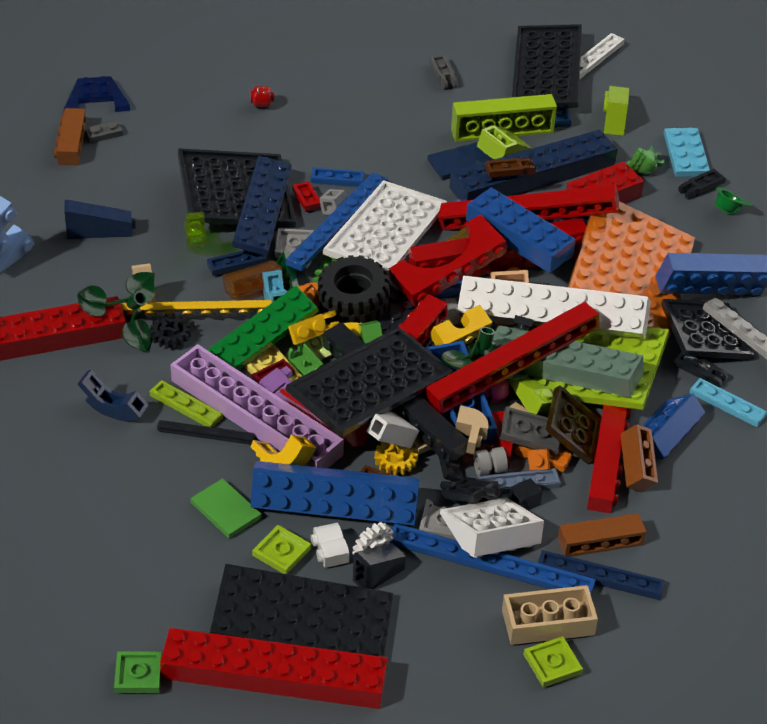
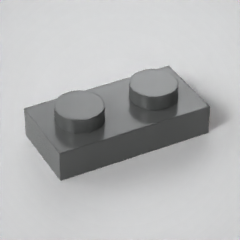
(103, 131)

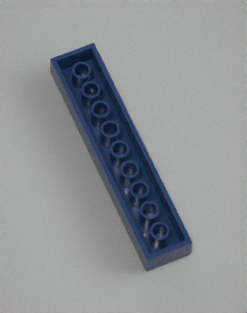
(552, 164)

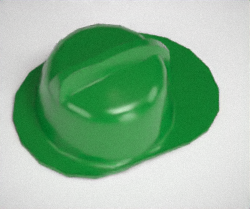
(729, 202)

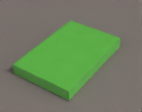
(225, 508)

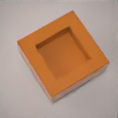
(539, 459)

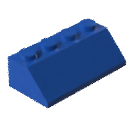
(673, 422)

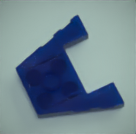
(97, 90)

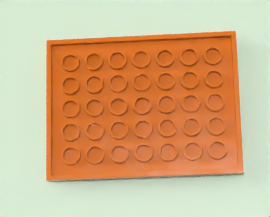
(624, 255)

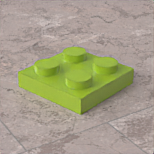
(281, 549)
(553, 661)

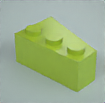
(616, 110)

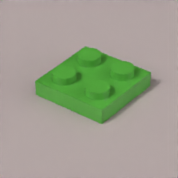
(137, 672)

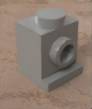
(331, 200)

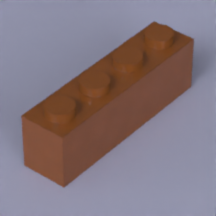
(70, 136)
(601, 535)

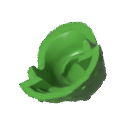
(645, 161)

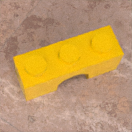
(472, 320)

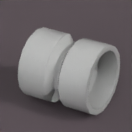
(494, 461)

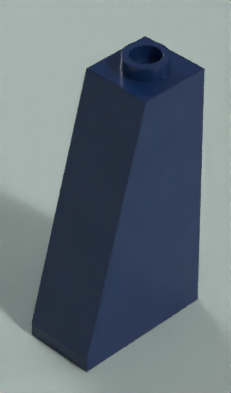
(96, 221)

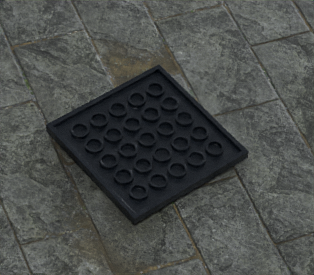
(219, 184)

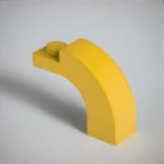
(295, 452)

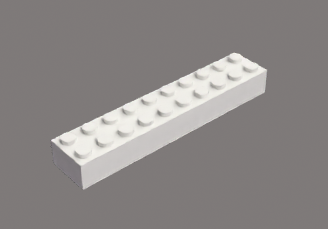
(504, 299)

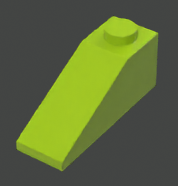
(533, 395)

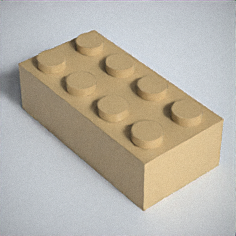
(549, 614)

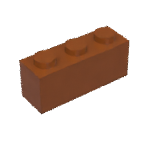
(639, 458)

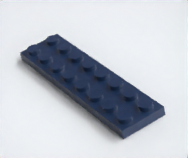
(262, 205)

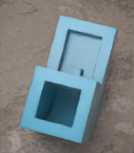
(273, 285)

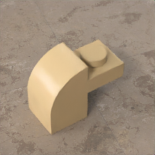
(473, 424)

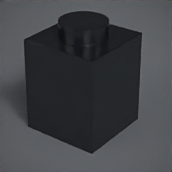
(526, 494)

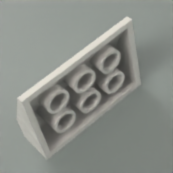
(493, 526)

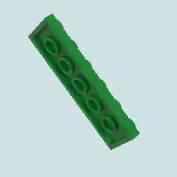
(264, 329)

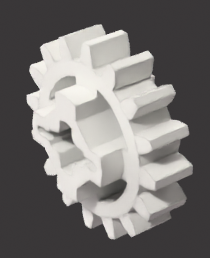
(374, 537)

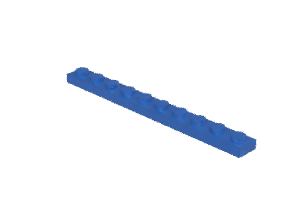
(333, 223)
(495, 563)

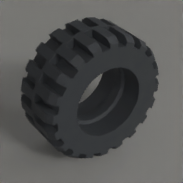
(354, 273)

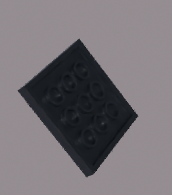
(701, 333)

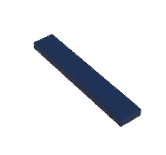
(606, 575)

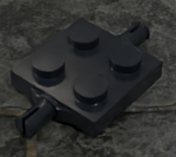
(469, 489)

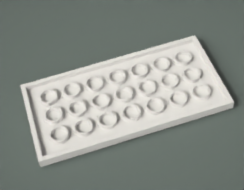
(386, 225)

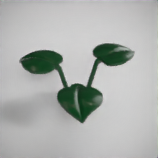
(141, 286)
(476, 347)

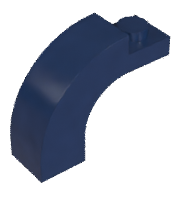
(110, 403)

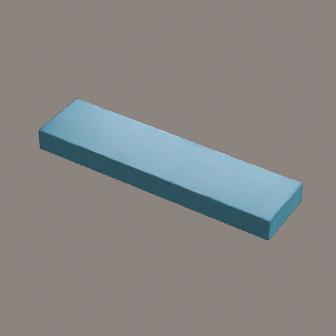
(728, 402)

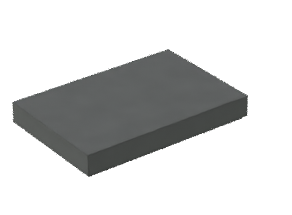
(527, 430)

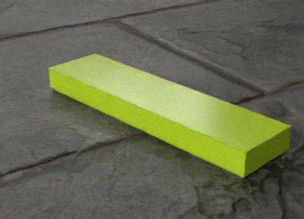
(186, 404)

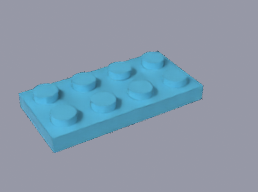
(686, 151)

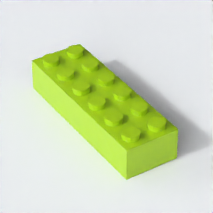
(517, 114)

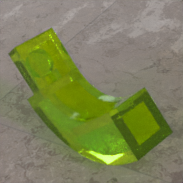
(195, 230)

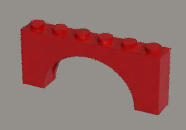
(483, 248)

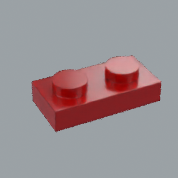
(307, 196)

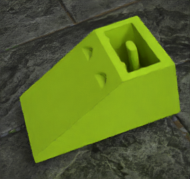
(500, 142)

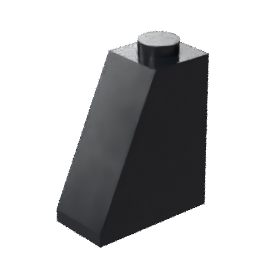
(377, 565)

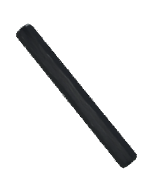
(205, 432)

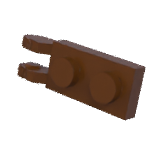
(510, 167)

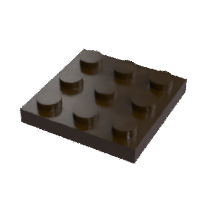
(573, 424)

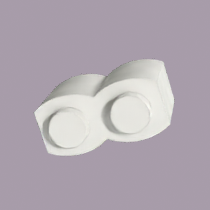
(330, 545)

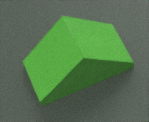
(370, 331)

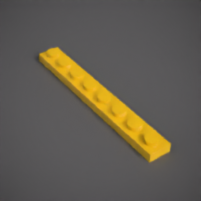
(204, 307)

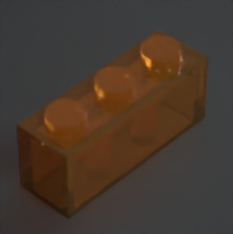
(248, 279)

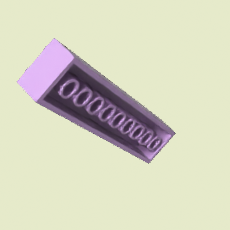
(252, 405)

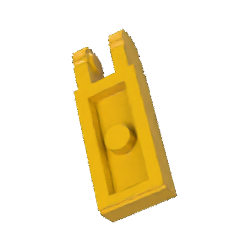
(311, 327)

